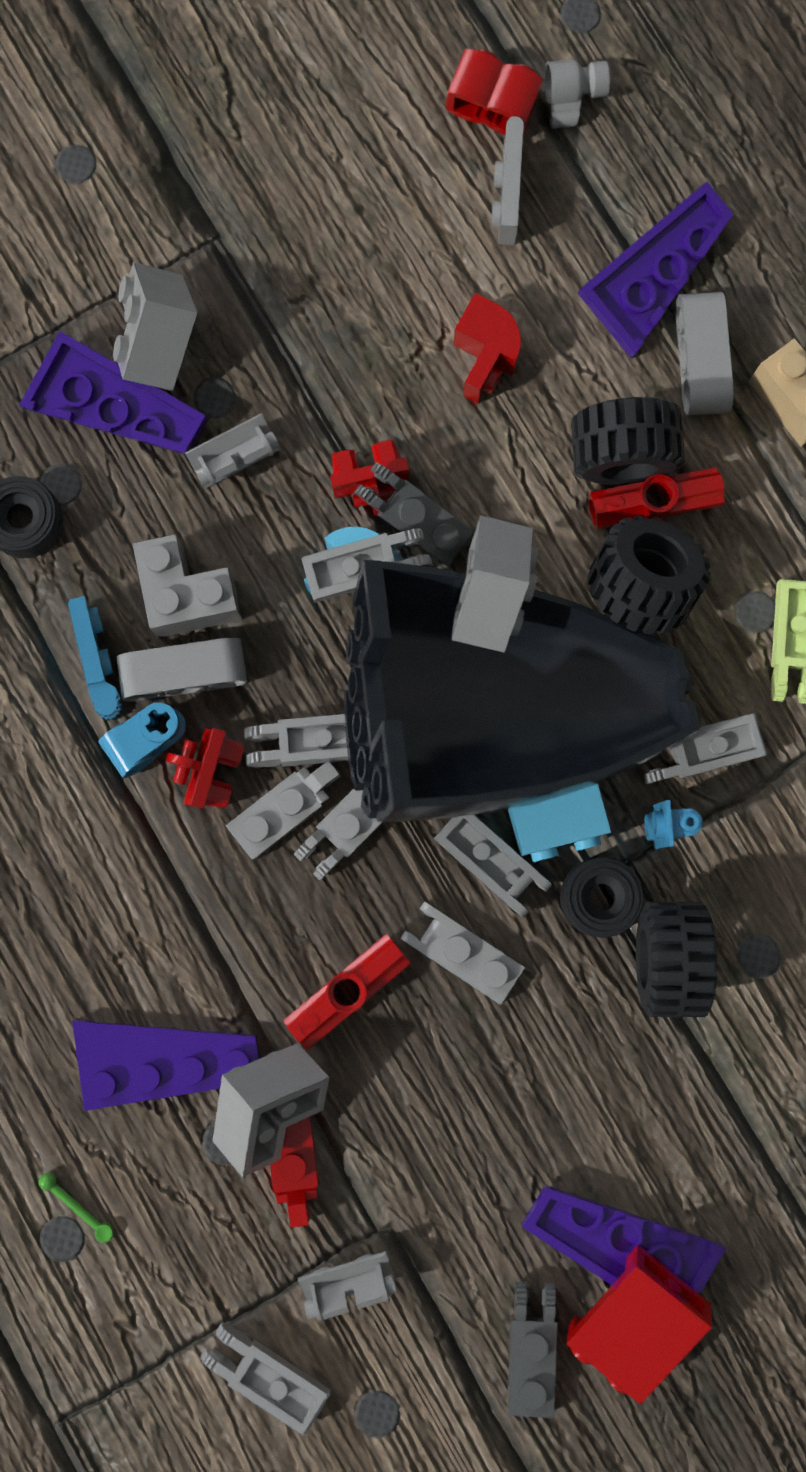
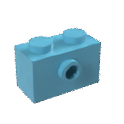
(560, 821)

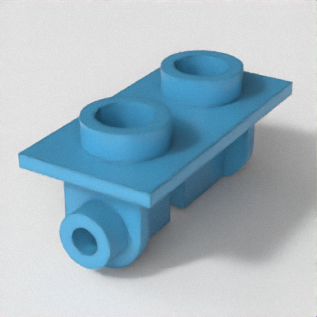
(666, 824)

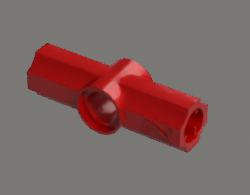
(681, 492)
(325, 1011)

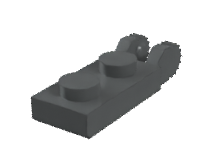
(412, 509)
(532, 1355)

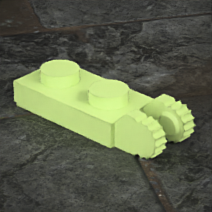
(789, 638)

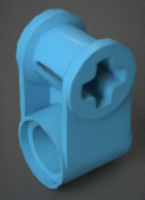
(137, 742)

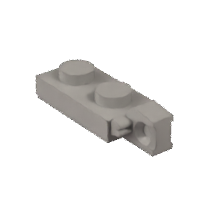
(282, 809)

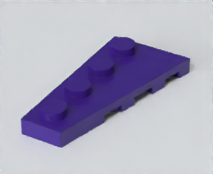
(647, 276)
(90, 392)
(149, 1063)
(604, 1237)

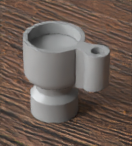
(567, 83)

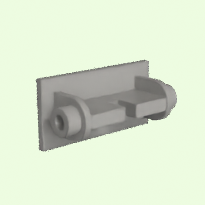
(232, 451)
(367, 1278)

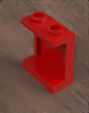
(640, 1326)

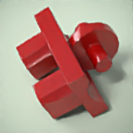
(349, 476)
(212, 750)

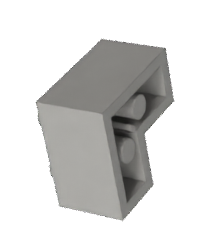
(157, 327)
(495, 584)
(180, 600)
(262, 1101)

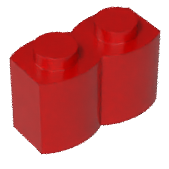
(492, 91)

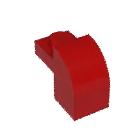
(492, 337)

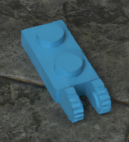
(95, 661)

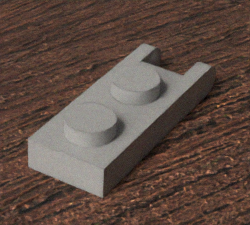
(507, 177)
(490, 860)
(466, 955)

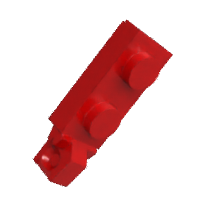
(296, 1173)

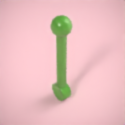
(103, 1231)

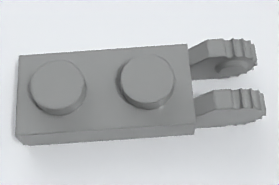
(338, 569)
(300, 741)
(714, 748)
(345, 827)
(268, 1380)

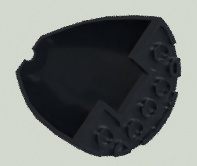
(486, 730)

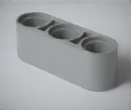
(704, 353)
(181, 669)

